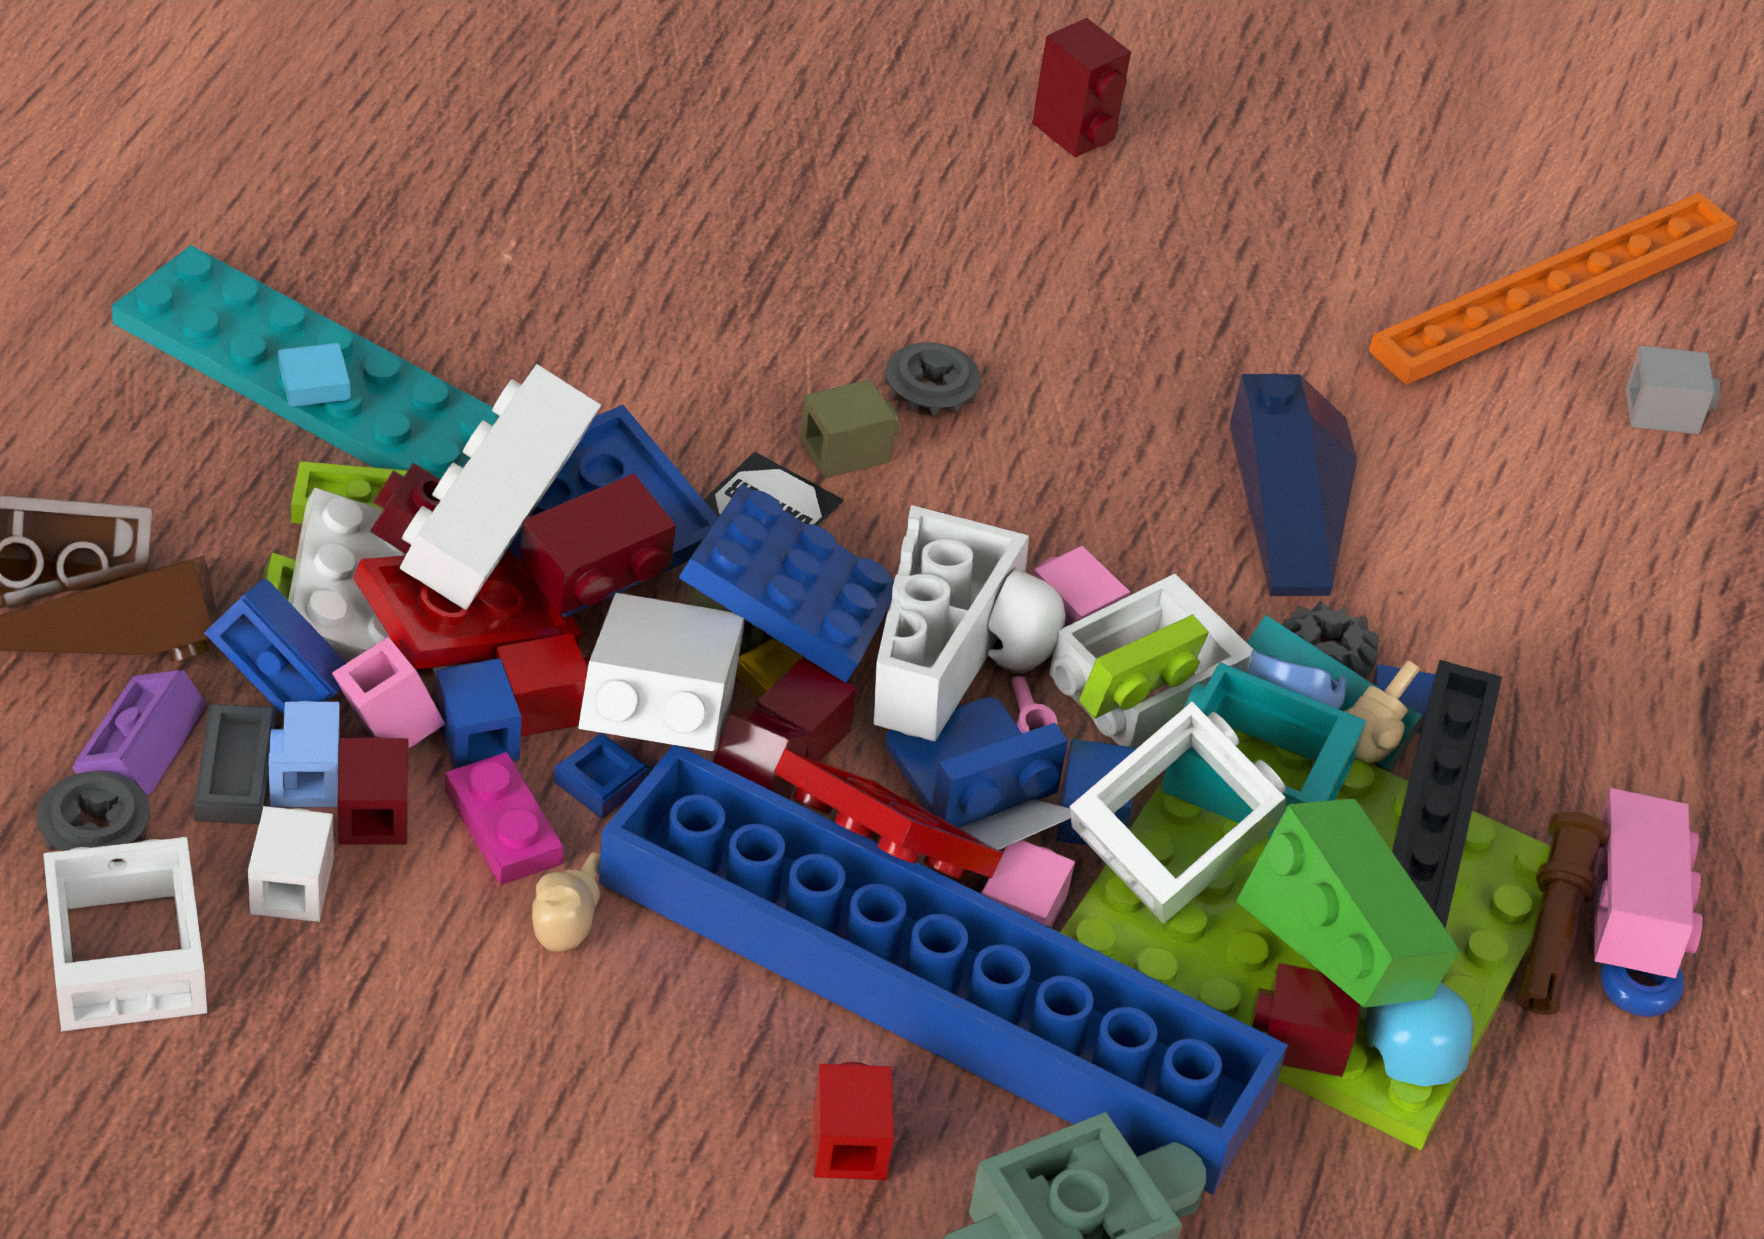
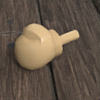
(1383, 716)
(566, 906)

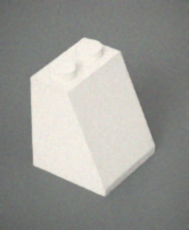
(663, 672)

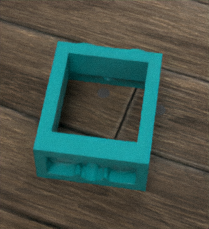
(1275, 717)

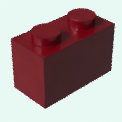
(1081, 87)
(597, 544)

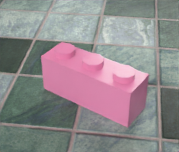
(1646, 885)

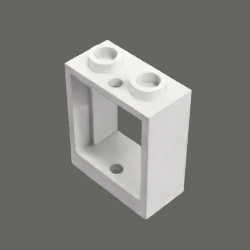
(1128, 621)
(1132, 862)
(132, 985)

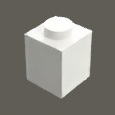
(291, 863)

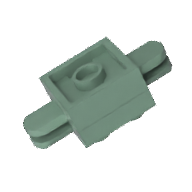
(1084, 1184)

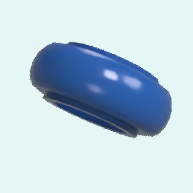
(1641, 999)

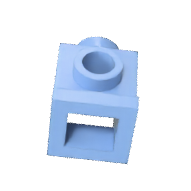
(305, 756)

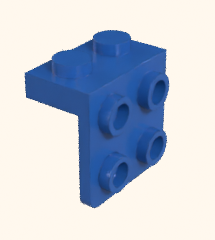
(980, 763)

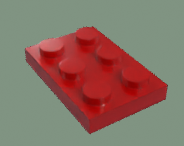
(441, 633)
(873, 808)

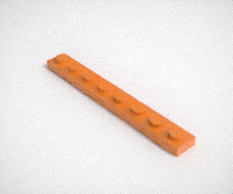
(1551, 288)

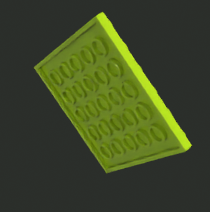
(1226, 954)

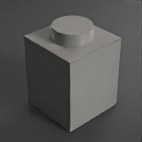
(1671, 390)

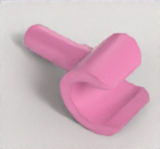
(1030, 714)

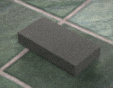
(234, 764)

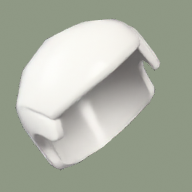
(1026, 622)

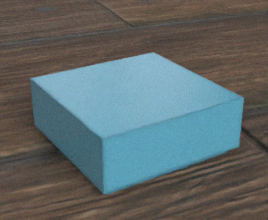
(314, 374)

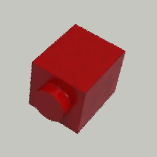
(546, 681)
(853, 1121)

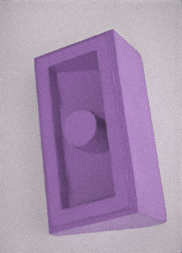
(144, 728)

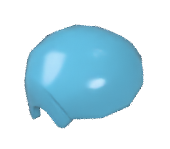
(1423, 1039)

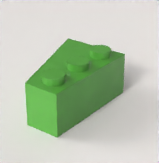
(1348, 905)

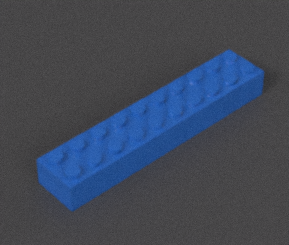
(938, 962)

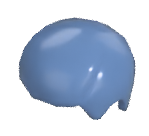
(1298, 678)

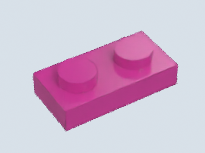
(504, 818)

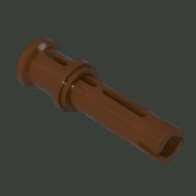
(1565, 885)

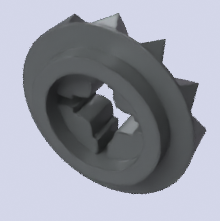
(937, 363)
(1358, 644)
(98, 795)

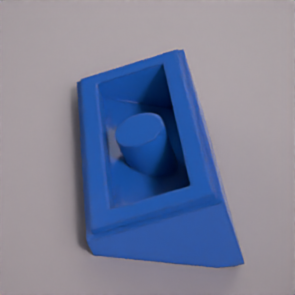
(277, 648)

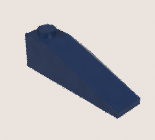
(1295, 477)

